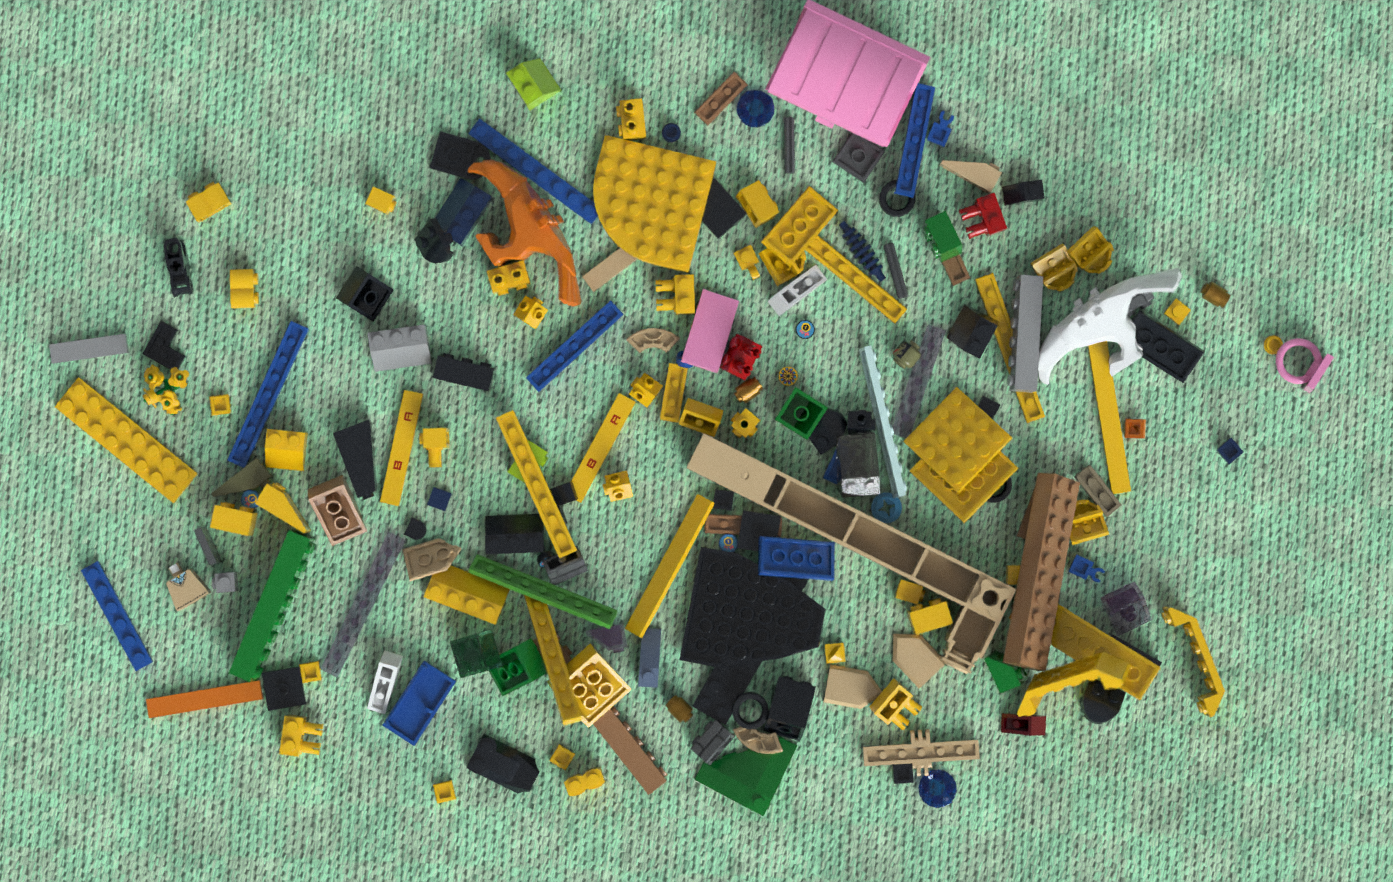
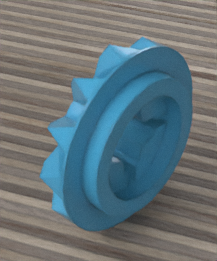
(894, 512)

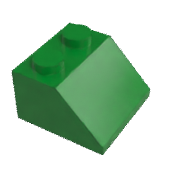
(801, 413)
(1004, 674)

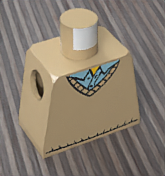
(185, 587)

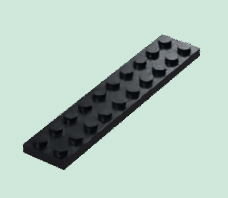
(729, 682)

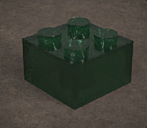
(476, 653)

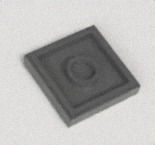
(858, 157)
(207, 545)

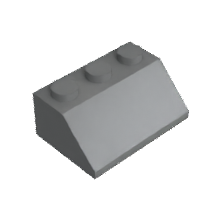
(399, 348)

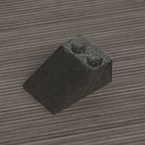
(857, 465)

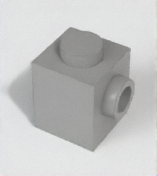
(225, 582)

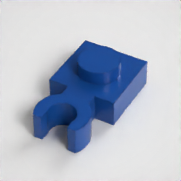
(940, 132)
(1083, 567)

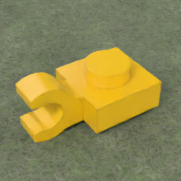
(747, 259)

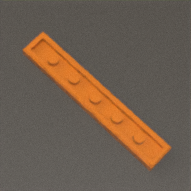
(204, 699)

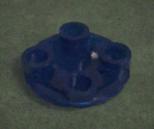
(755, 108)
(937, 788)

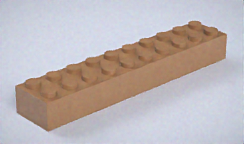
(1041, 572)

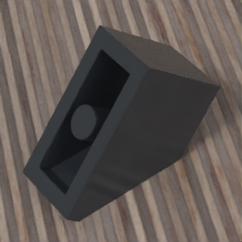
(1023, 192)

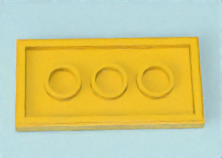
(799, 226)

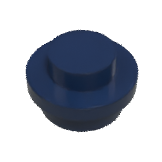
(671, 132)

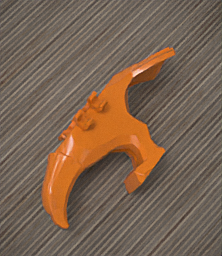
(531, 227)

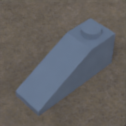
(649, 658)

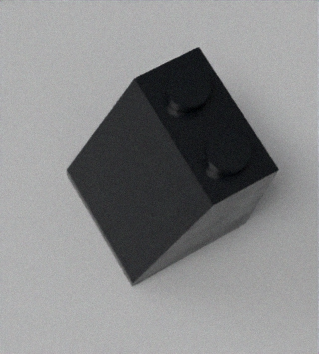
(790, 708)

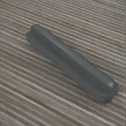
(789, 145)
(895, 270)

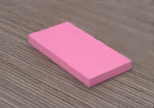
(710, 331)

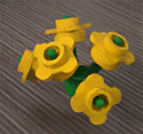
(168, 399)

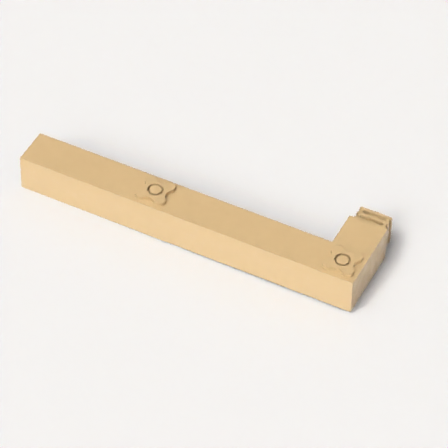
(980, 595)

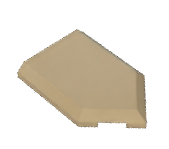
(429, 558)
(915, 657)
(850, 687)

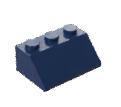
(462, 210)

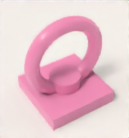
(1314, 372)

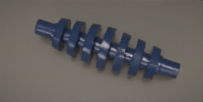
(866, 257)

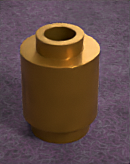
(1215, 294)
(748, 390)
(679, 709)

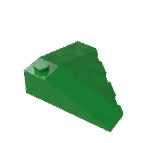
(748, 775)

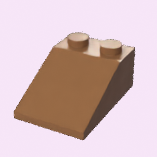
(336, 510)

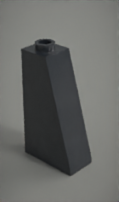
(358, 455)

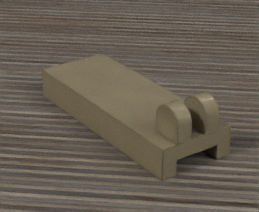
(1097, 490)

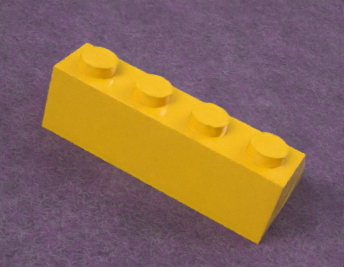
(467, 593)

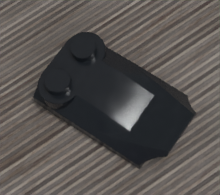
(503, 765)

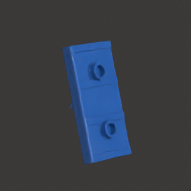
(419, 703)

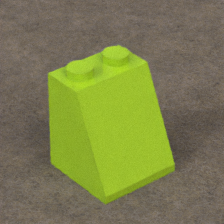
(533, 82)

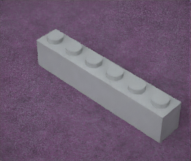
(1026, 333)

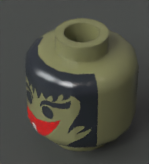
(906, 354)

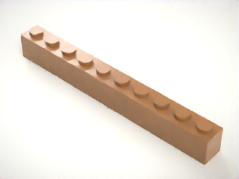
(624, 743)

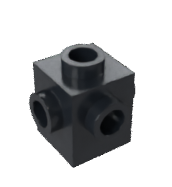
(860, 422)

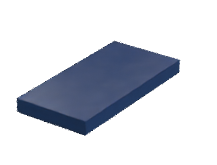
(796, 558)

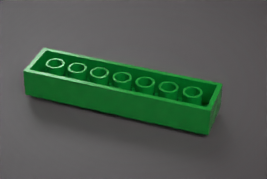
(271, 606)

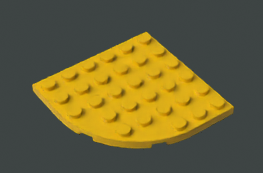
(652, 200)

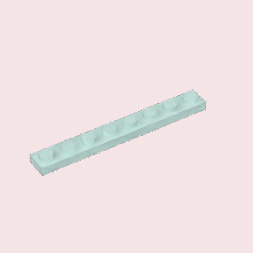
(881, 415)

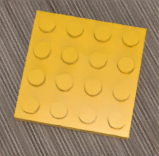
(957, 440)
(974, 493)

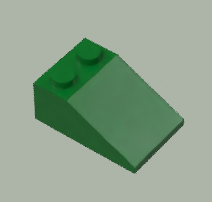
(520, 666)

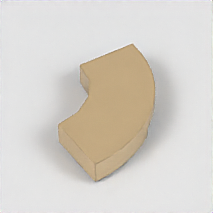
(653, 338)
(758, 741)

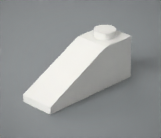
(797, 290)
(384, 682)

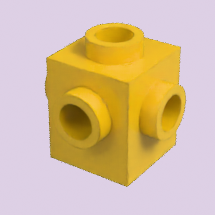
(531, 311)
(645, 389)
(746, 416)
(617, 486)

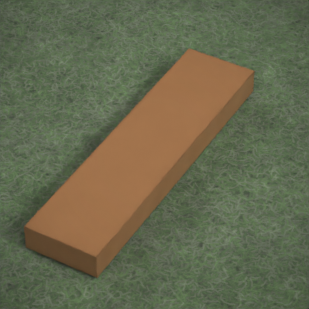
(727, 524)

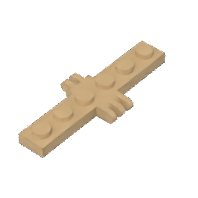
(921, 752)

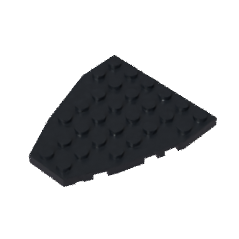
(746, 615)

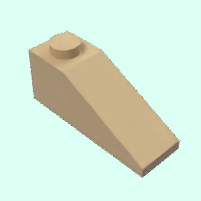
(978, 174)

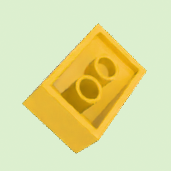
(279, 503)

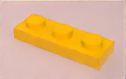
(673, 393)

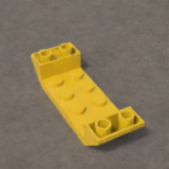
(1103, 665)
(1210, 701)

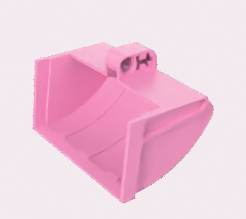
(847, 74)

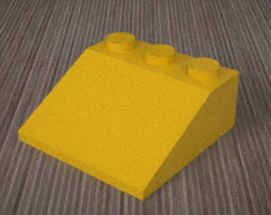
(594, 684)

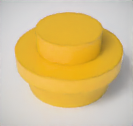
(1272, 344)

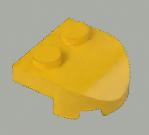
(1092, 252)
(1056, 268)
(779, 269)
(1087, 522)

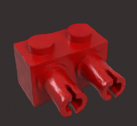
(990, 214)
(740, 357)

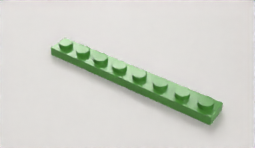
(543, 591)

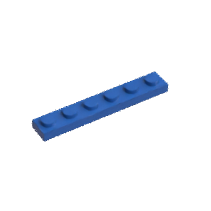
(914, 140)
(574, 346)
(117, 616)

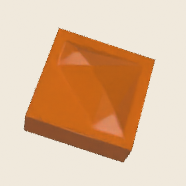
(1135, 428)

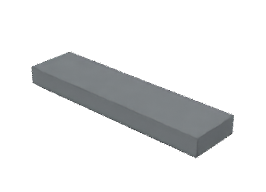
(88, 348)

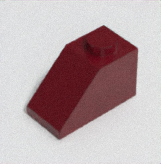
(1024, 725)

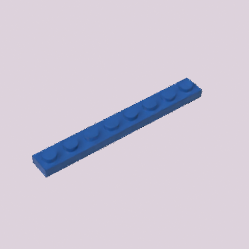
(534, 170)
(268, 394)

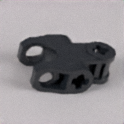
(182, 276)

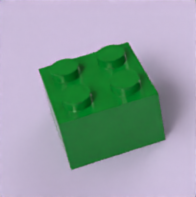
(942, 236)

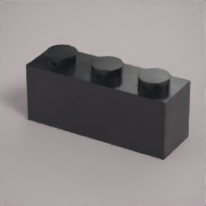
(464, 372)

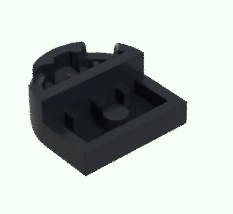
(434, 243)
(825, 433)
(1101, 704)

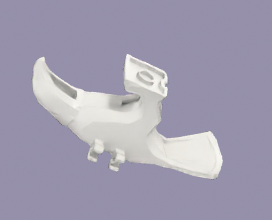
(1104, 320)

